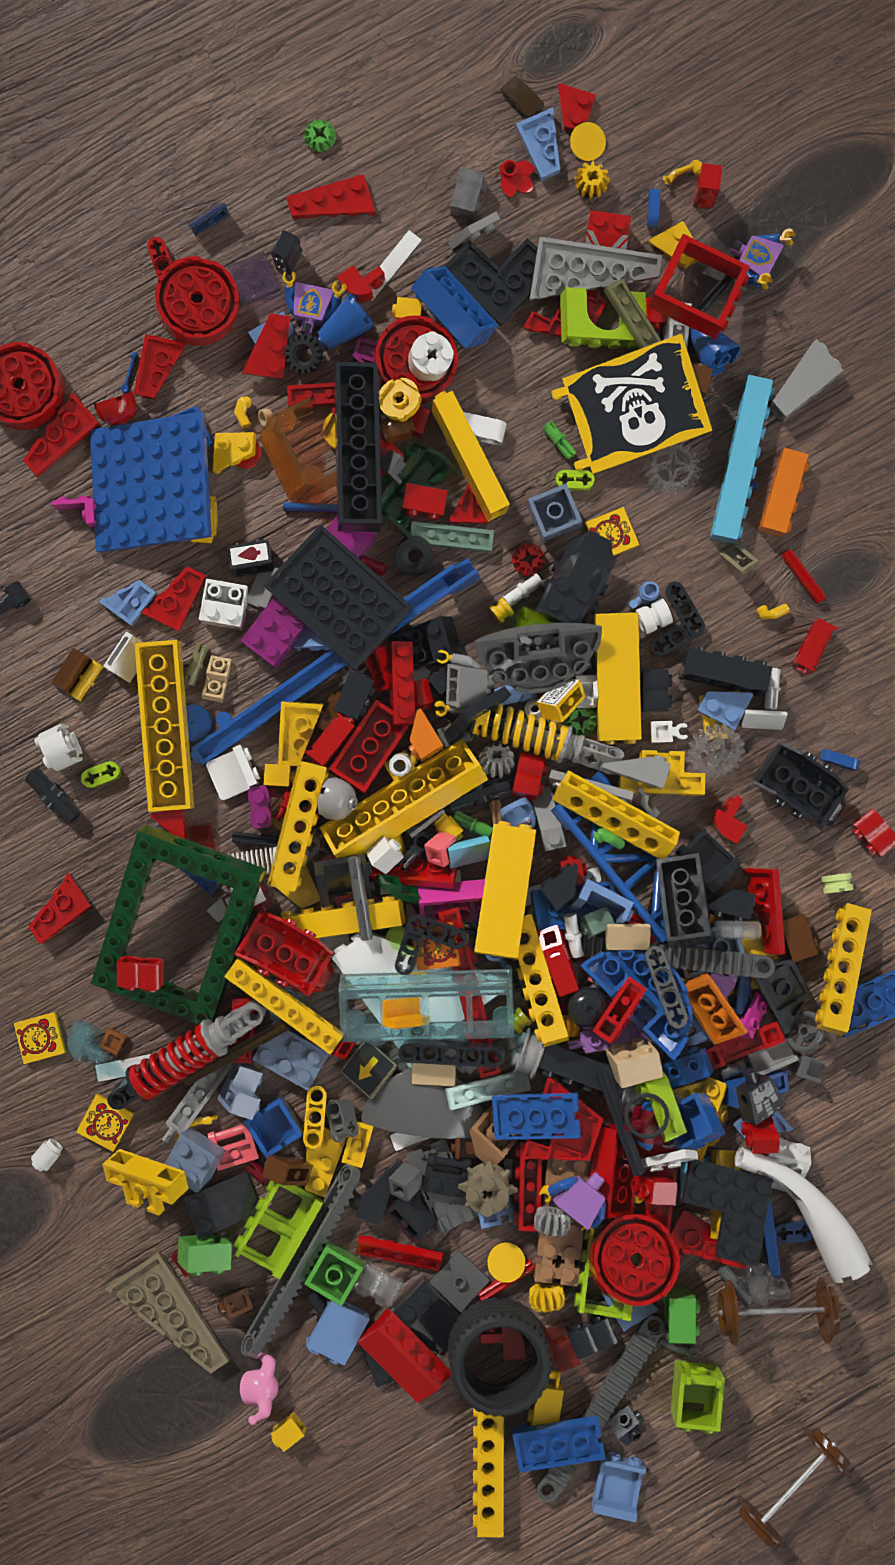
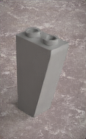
(809, 378)

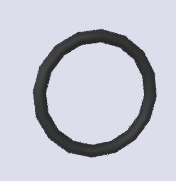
(626, 1118)

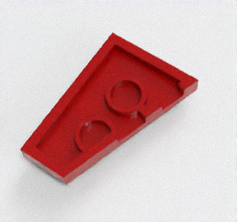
(156, 364)
(177, 600)

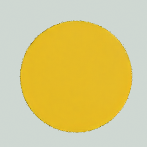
(588, 141)
(506, 1262)

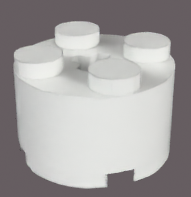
(430, 345)
(59, 747)

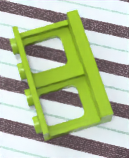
(290, 1229)
(616, 1309)

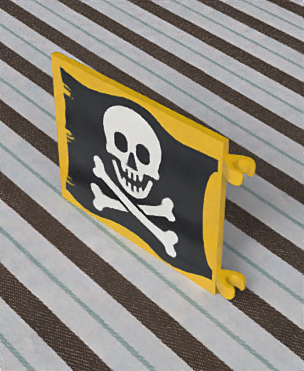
(636, 404)

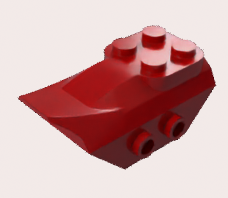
(286, 953)

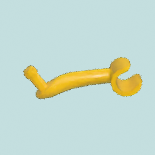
(695, 165)
(200, 1120)

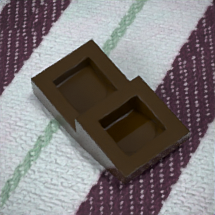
(522, 96)

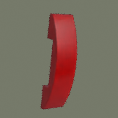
(735, 1048)

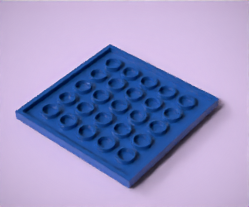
(151, 482)

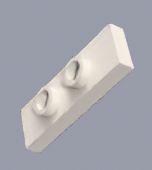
(670, 1159)

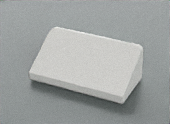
(763, 719)

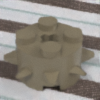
(487, 1188)

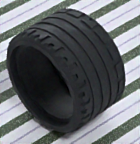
(510, 1396)

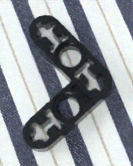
(684, 628)
(476, 710)
(419, 935)

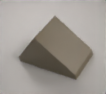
(739, 560)

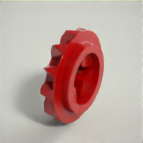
(523, 567)

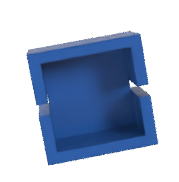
(700, 1122)
(274, 1125)

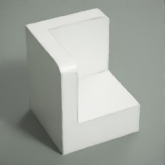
(590, 688)

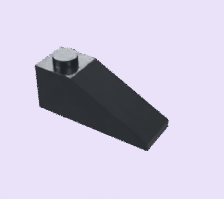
(376, 1196)

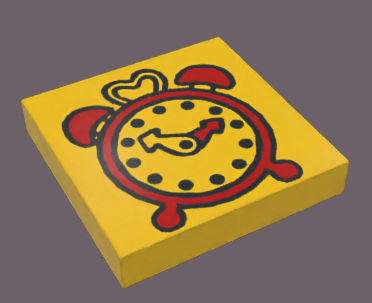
(616, 528)
(40, 1037)
(104, 1124)

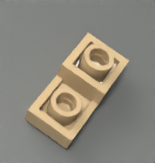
(217, 678)

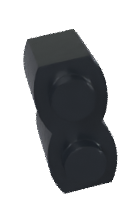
(286, 252)
(655, 690)
(591, 1336)

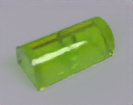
(396, 934)

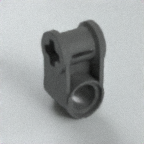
(341, 1118)

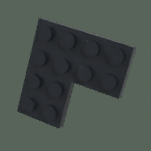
(494, 287)
(743, 1205)

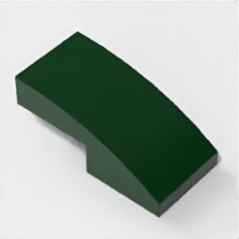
(394, 887)

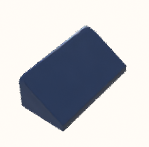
(208, 218)
(742, 994)

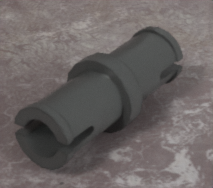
(740, 1289)

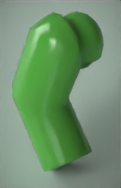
(607, 836)

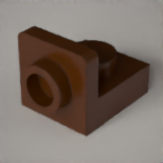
(463, 1148)
(234, 1303)

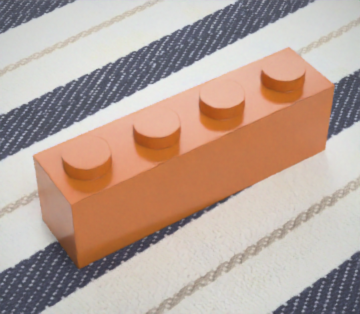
(783, 493)

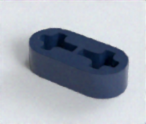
(793, 1236)

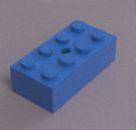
(454, 307)

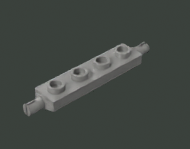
(194, 1102)

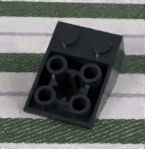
(429, 639)

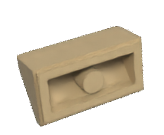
(627, 936)
(433, 1074)

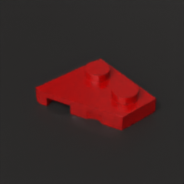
(574, 106)
(468, 510)

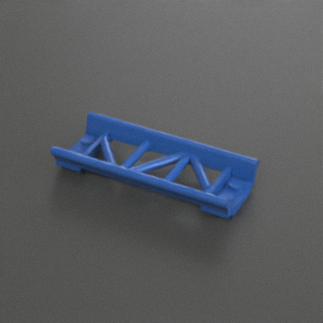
(656, 920)

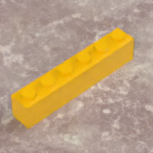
(343, 920)

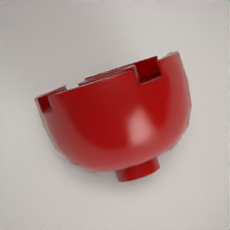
(117, 409)

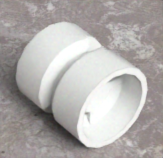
(656, 615)

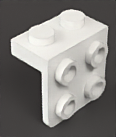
(233, 773)
(792, 1155)

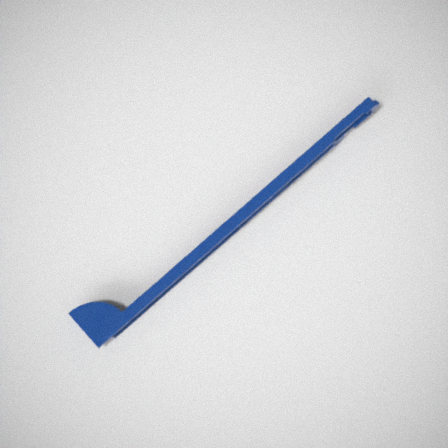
(235, 729)

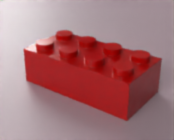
(368, 748)
(612, 1165)

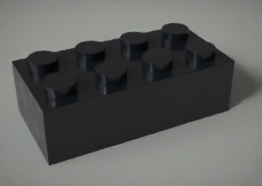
(724, 671)
(684, 901)

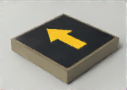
(369, 1069)

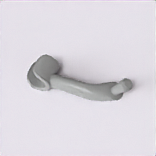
(652, 810)

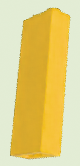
(469, 455)
(618, 678)
(505, 890)

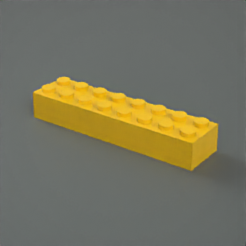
(164, 725)
(406, 801)

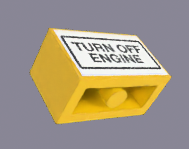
(561, 702)

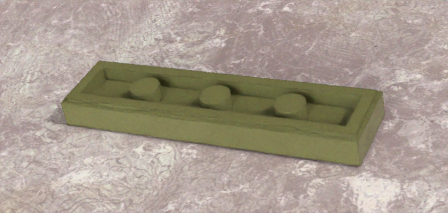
(631, 314)

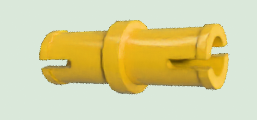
(86, 680)

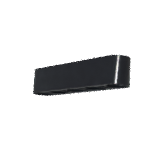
(461, 1048)

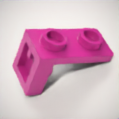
(82, 502)
(754, 1015)

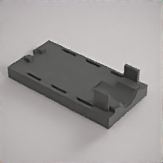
(449, 1210)

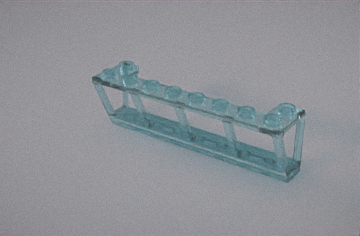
(426, 985)

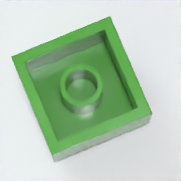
(204, 1254)
(335, 1273)
(680, 1315)

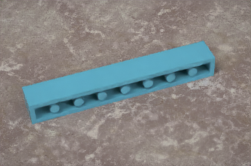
(741, 459)

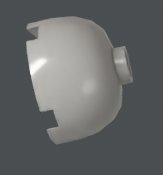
(337, 800)

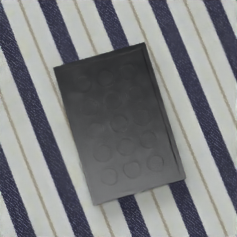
(338, 597)

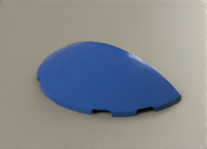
(610, 972)

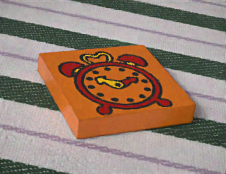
(434, 954)

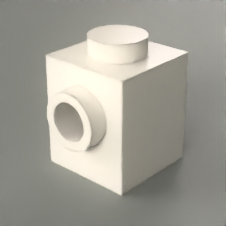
(384, 854)

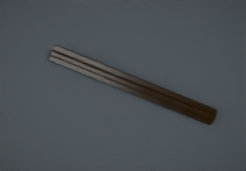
(239, 1050)

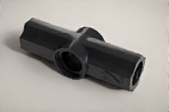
(483, 794)
(53, 796)

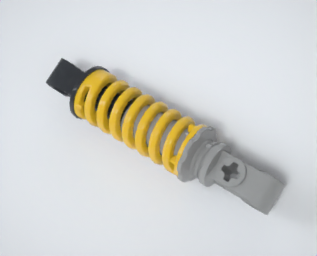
(555, 742)

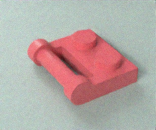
(236, 1152)

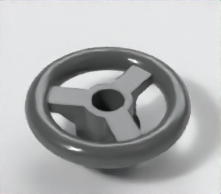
(807, 1033)

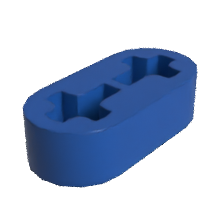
(653, 208)
(839, 760)

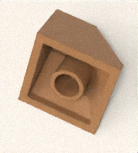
(484, 1141)

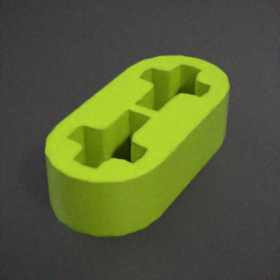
(575, 475)
(103, 779)

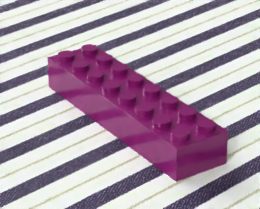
(277, 626)

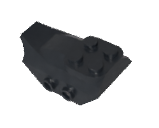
(578, 579)
(802, 785)

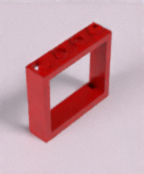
(689, 315)

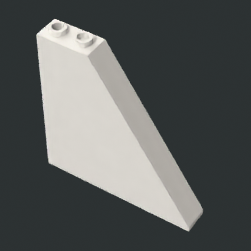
(379, 957)

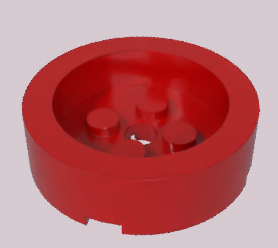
(190, 321)
(393, 353)
(41, 391)
(612, 1264)

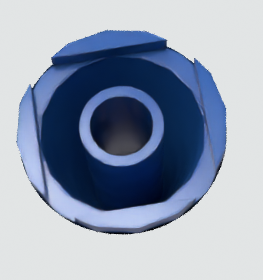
(345, 324)
(714, 352)

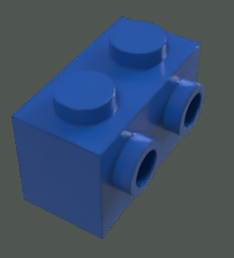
(687, 1067)

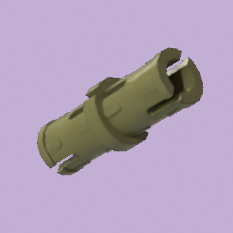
(195, 664)

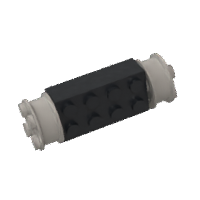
(567, 1066)

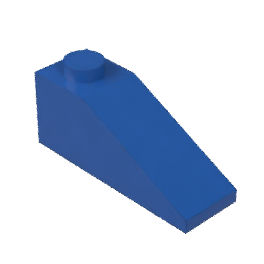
(730, 1098)

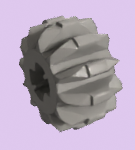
(496, 760)
(552, 1221)

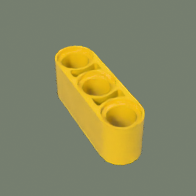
(312, 1107)

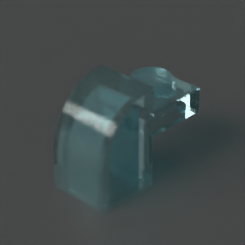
(80, 1042)

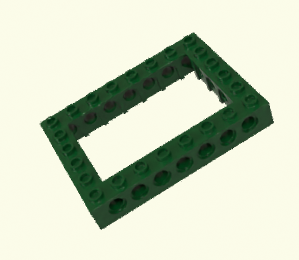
(244, 878)

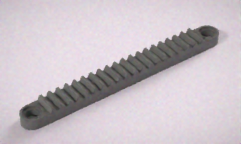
(695, 958)
(286, 1287)
(609, 1395)

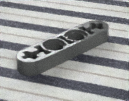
(669, 986)

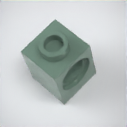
(595, 922)

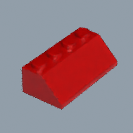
(404, 1356)

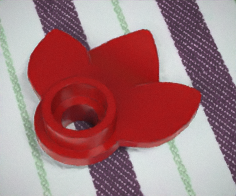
(518, 180)

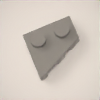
(473, 231)

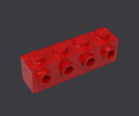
(528, 1198)

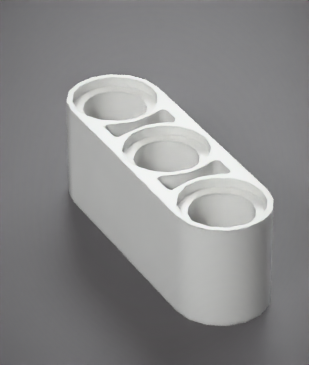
(486, 429)

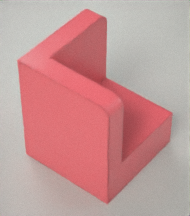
(436, 848)

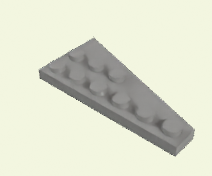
(587, 266)

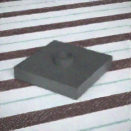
(459, 1280)

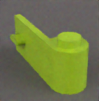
(662, 1088)

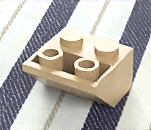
(634, 1062)

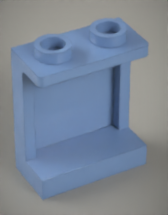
(601, 897)
(337, 1331)
(618, 1486)

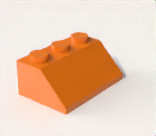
(423, 739)
(713, 1009)

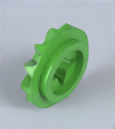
(320, 144)
(588, 725)

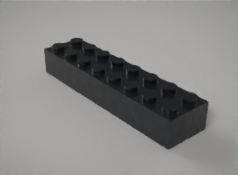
(357, 447)

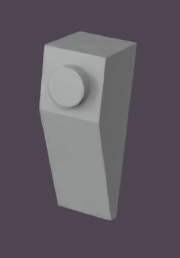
(643, 770)
(548, 824)

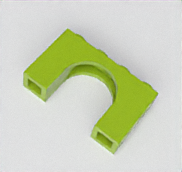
(579, 330)

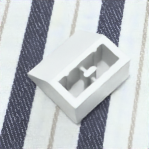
(224, 604)

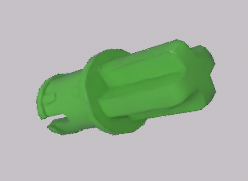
(559, 440)
(473, 824)

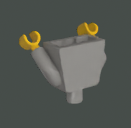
(465, 683)

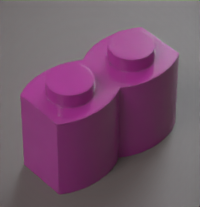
(260, 801)

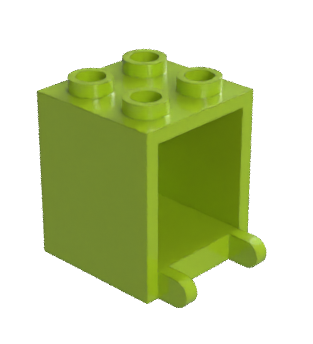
(697, 1384)

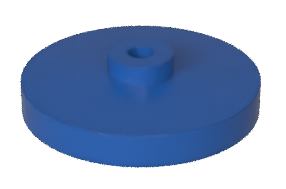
(198, 723)

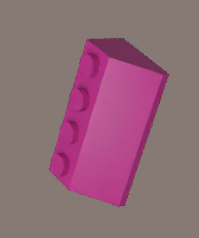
(465, 895)

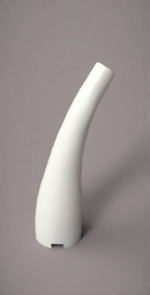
(832, 1233)

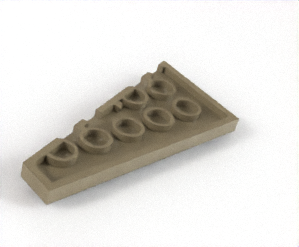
(166, 1306)

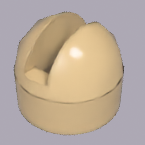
(265, 416)

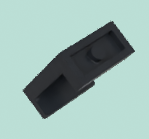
(716, 861)
(335, 880)

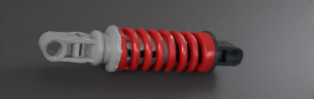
(184, 1056)

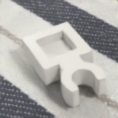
(664, 732)

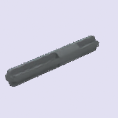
(360, 898)

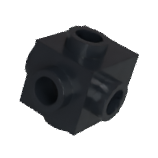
(628, 1425)

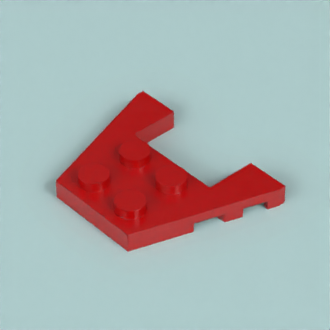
(541, 324)
(567, 1148)

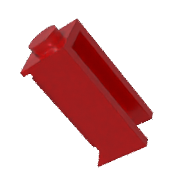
(813, 646)
(332, 739)

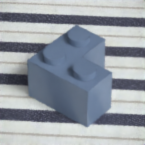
(239, 1089)

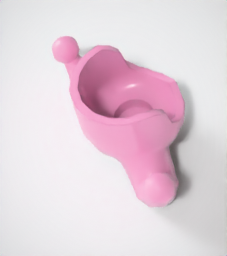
(260, 1388)

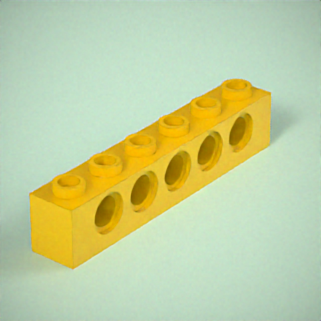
(616, 815)
(278, 877)
(859, 919)
(284, 1005)
(556, 1032)
(489, 1523)

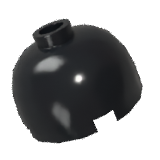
(587, 1007)

